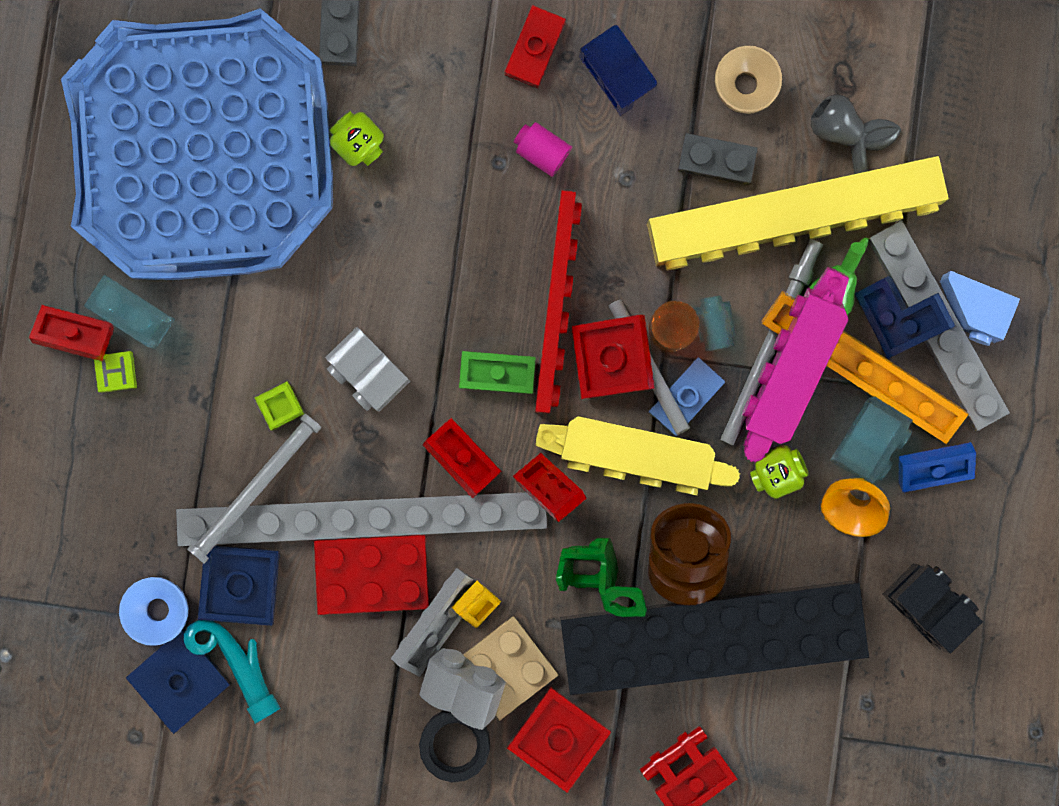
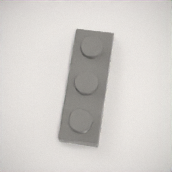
(433, 626)

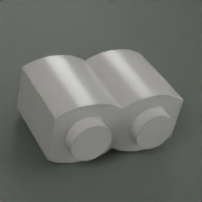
(366, 370)
(462, 688)

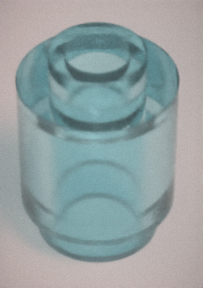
(715, 323)

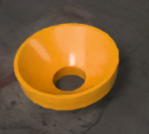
(853, 515)

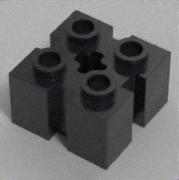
(932, 608)

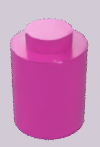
(542, 148)

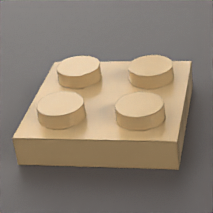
(516, 660)

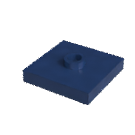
(239, 585)
(178, 682)

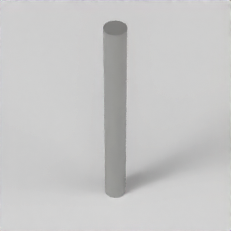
(661, 389)

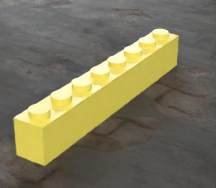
(796, 212)

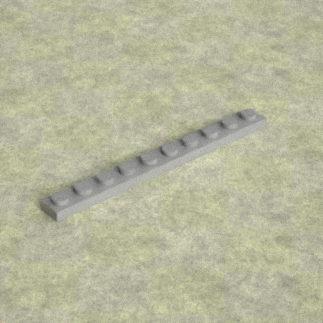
(367, 518)

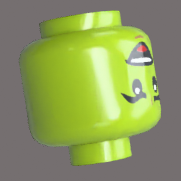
(356, 139)
(780, 472)

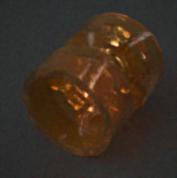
(673, 326)

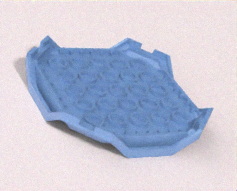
(199, 146)

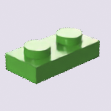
(497, 372)

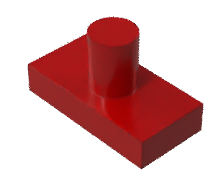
(549, 487)

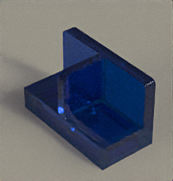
(617, 69)

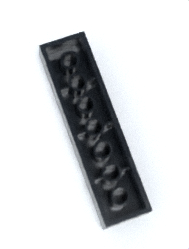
(715, 637)

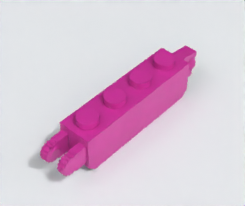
(797, 365)

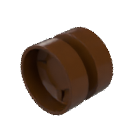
(689, 553)

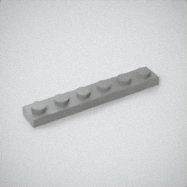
(951, 348)

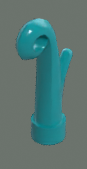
(244, 667)

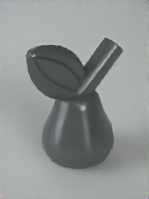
(838, 122)

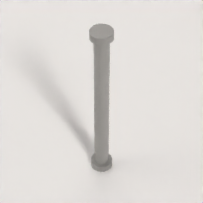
(254, 488)

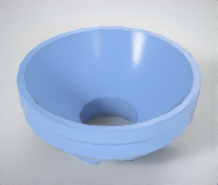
(135, 614)

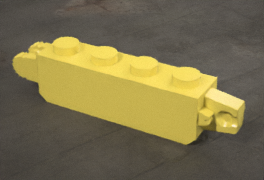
(637, 453)

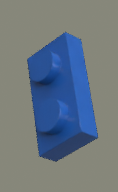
(937, 467)

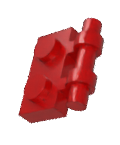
(698, 780)

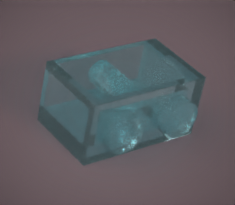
(129, 312)
(872, 440)

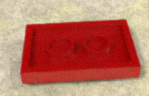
(371, 574)

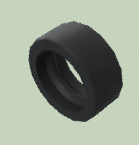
(445, 772)

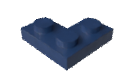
(900, 326)

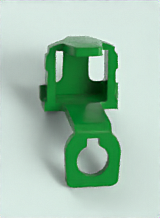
(600, 550)

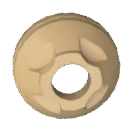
(752, 62)

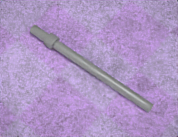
(800, 277)

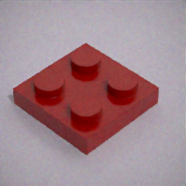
(613, 357)
(559, 739)

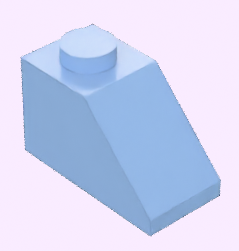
(979, 308)

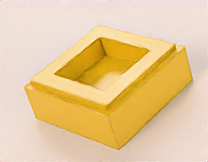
(476, 604)

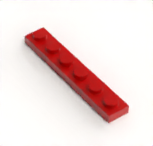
(560, 287)

